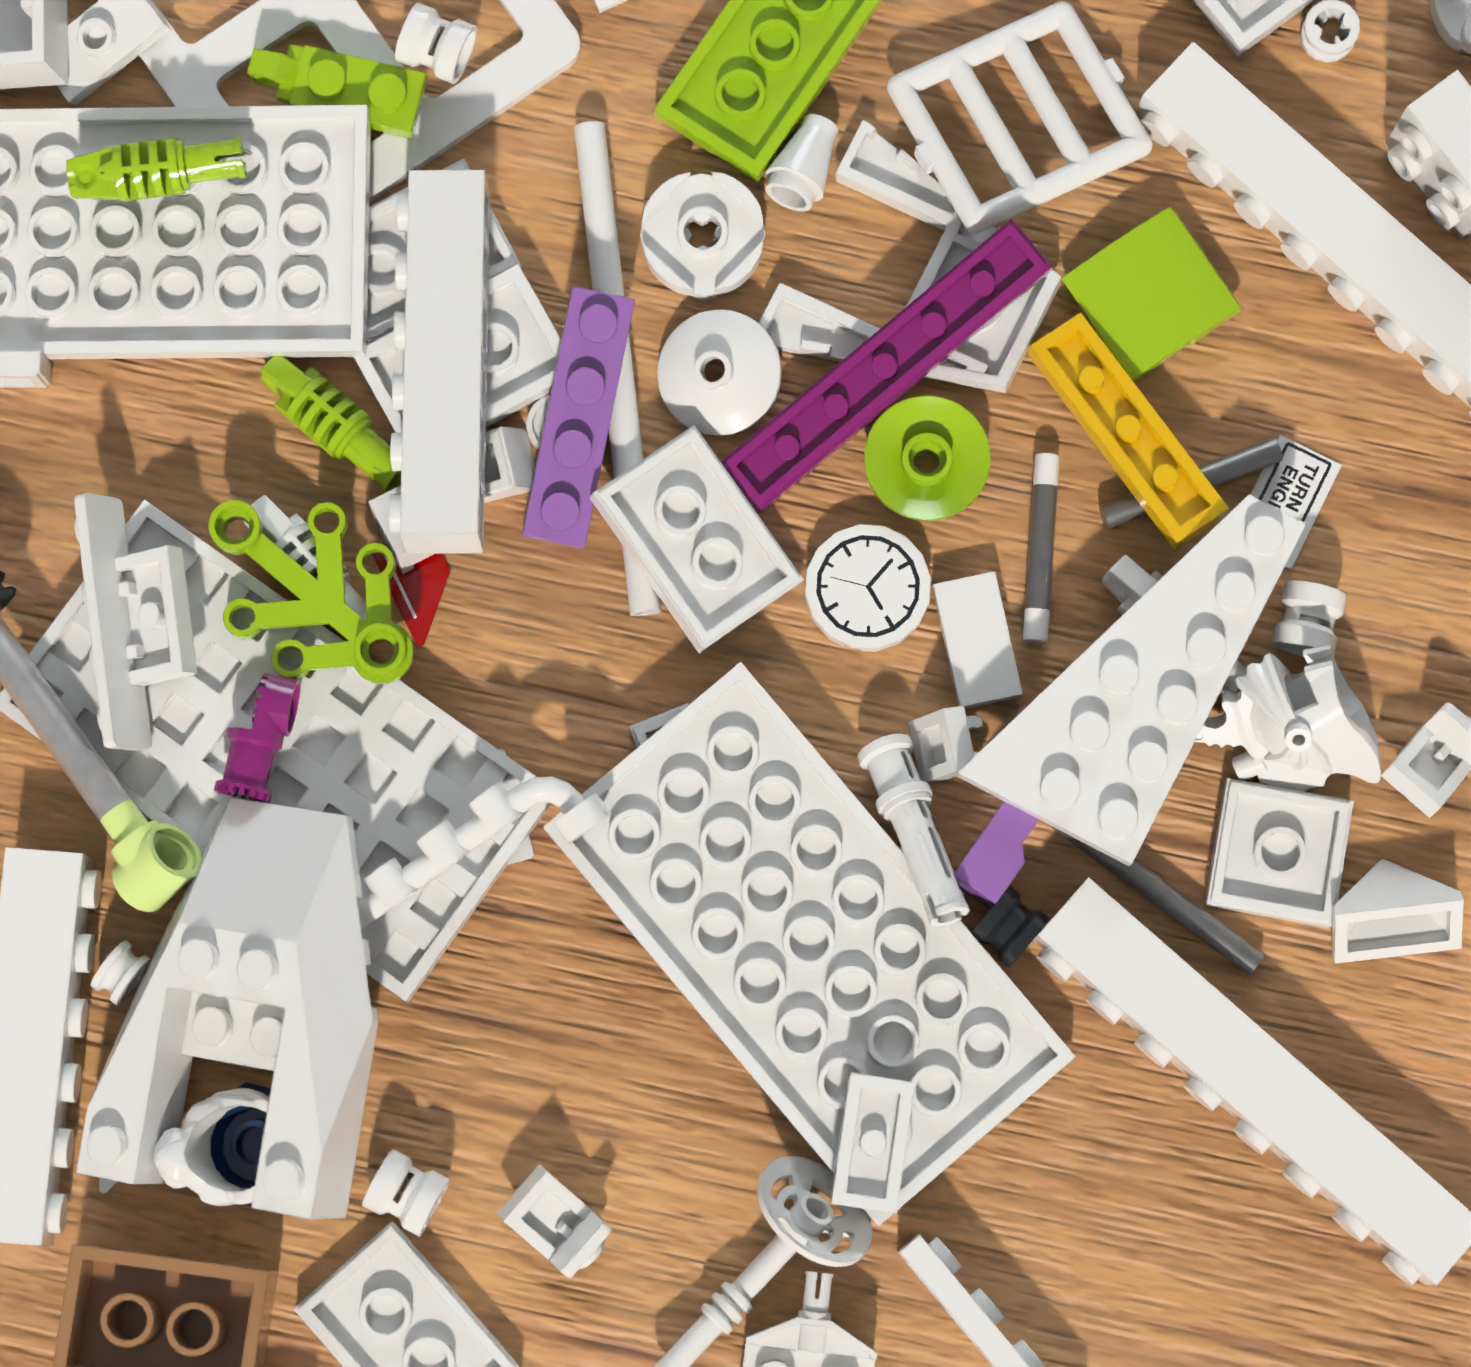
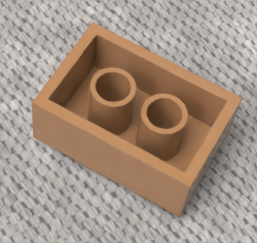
(162, 1311)

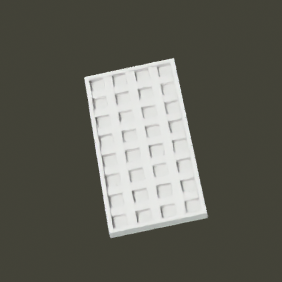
(351, 750)

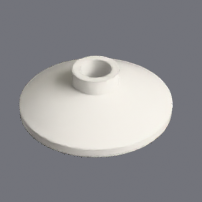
(749, 377)

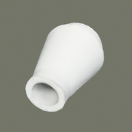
(802, 167)

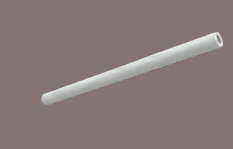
(607, 278)

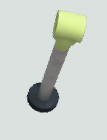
(149, 856)

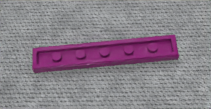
(886, 365)

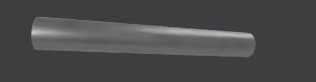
(1216, 472)

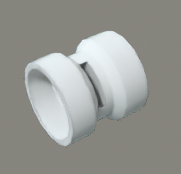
(436, 43)
(1308, 617)
(418, 1200)

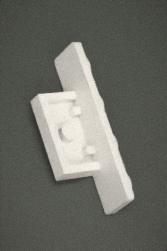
(134, 618)

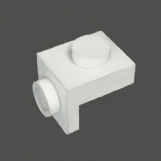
(1433, 760)
(555, 1222)

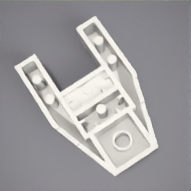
(261, 976)

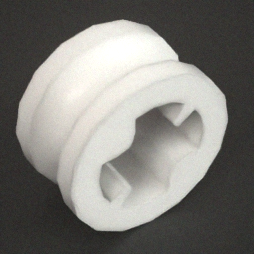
(1348, 28)
(120, 973)

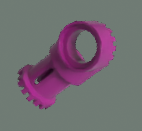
(253, 750)

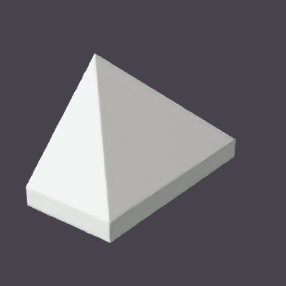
(1396, 915)

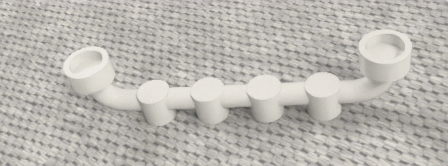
(493, 811)

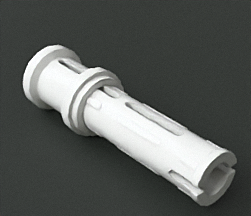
(906, 804)

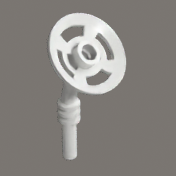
(796, 1232)

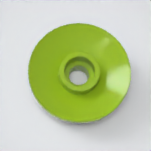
(935, 428)

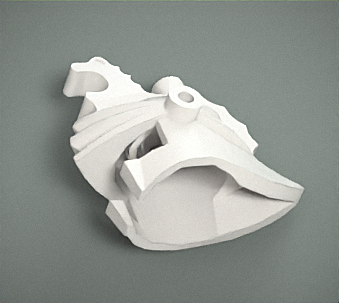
(1296, 725)

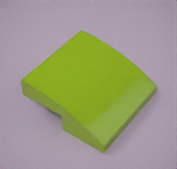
(1152, 293)

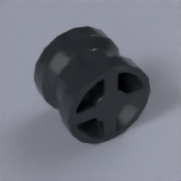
(1010, 926)

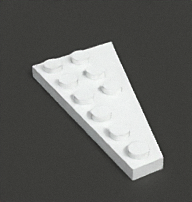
(1125, 714)

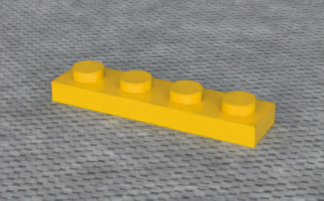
(1128, 431)

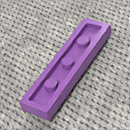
(578, 417)

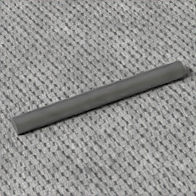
(1178, 907)

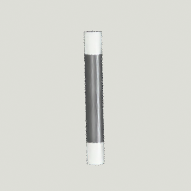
(1041, 548)

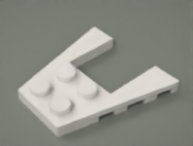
(896, 179)

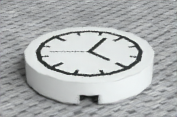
(867, 587)

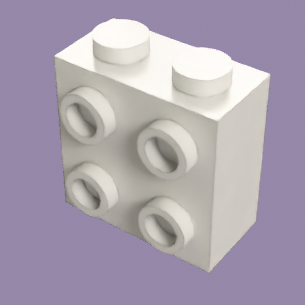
(1435, 151)

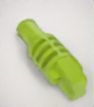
(152, 169)
(330, 419)

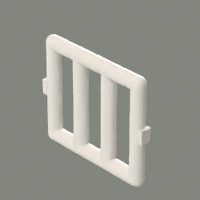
(1027, 191)

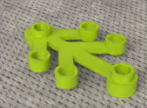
(320, 600)

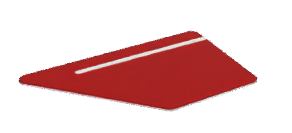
(418, 592)

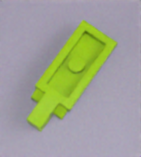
(333, 78)

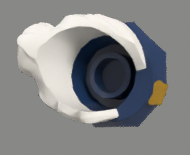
(217, 1146)

